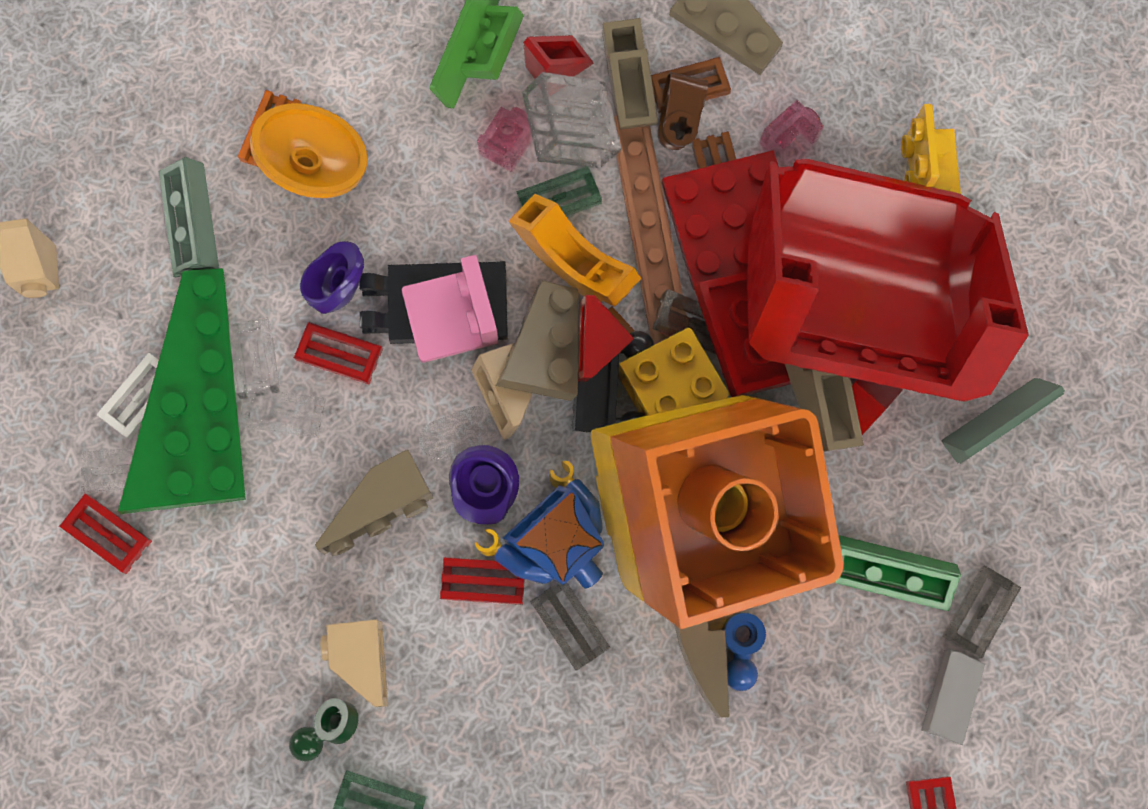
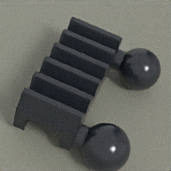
(597, 397)

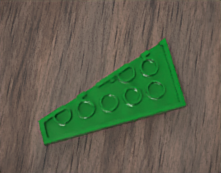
(190, 424)

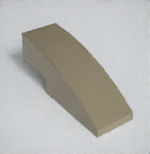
(629, 73)
(832, 403)
(707, 664)

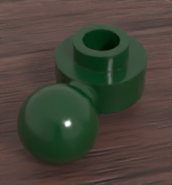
(308, 741)

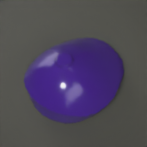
(333, 277)
(483, 484)

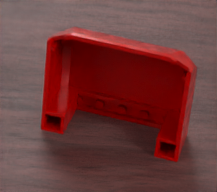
(881, 282)

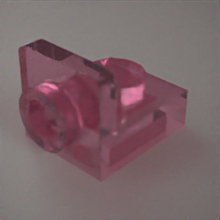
(789, 124)

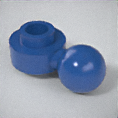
(741, 670)

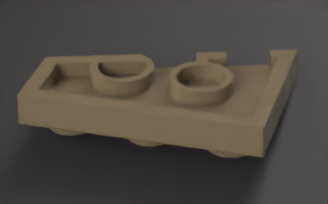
(731, 27)
(547, 345)

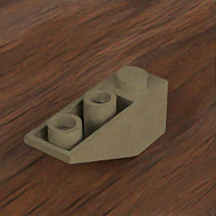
(382, 495)

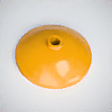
(308, 150)

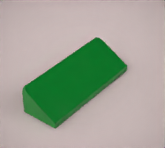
(898, 570)

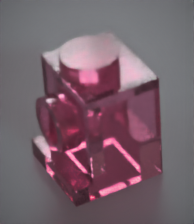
(503, 148)

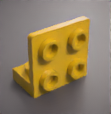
(931, 153)
(671, 376)

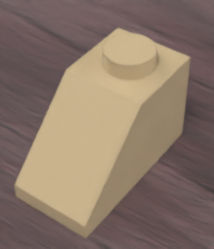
(27, 259)
(504, 404)
(358, 657)

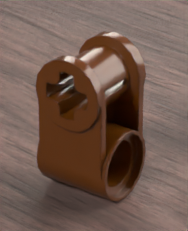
(681, 104)

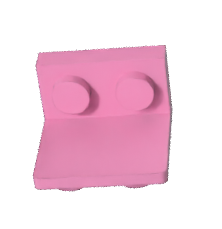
(451, 313)

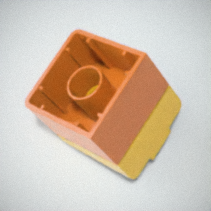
(718, 507)

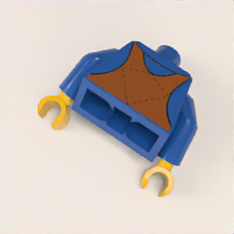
(555, 536)

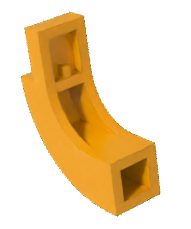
(569, 254)

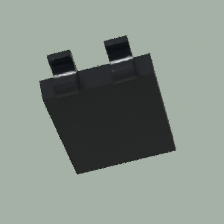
(397, 321)

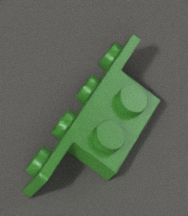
(475, 47)

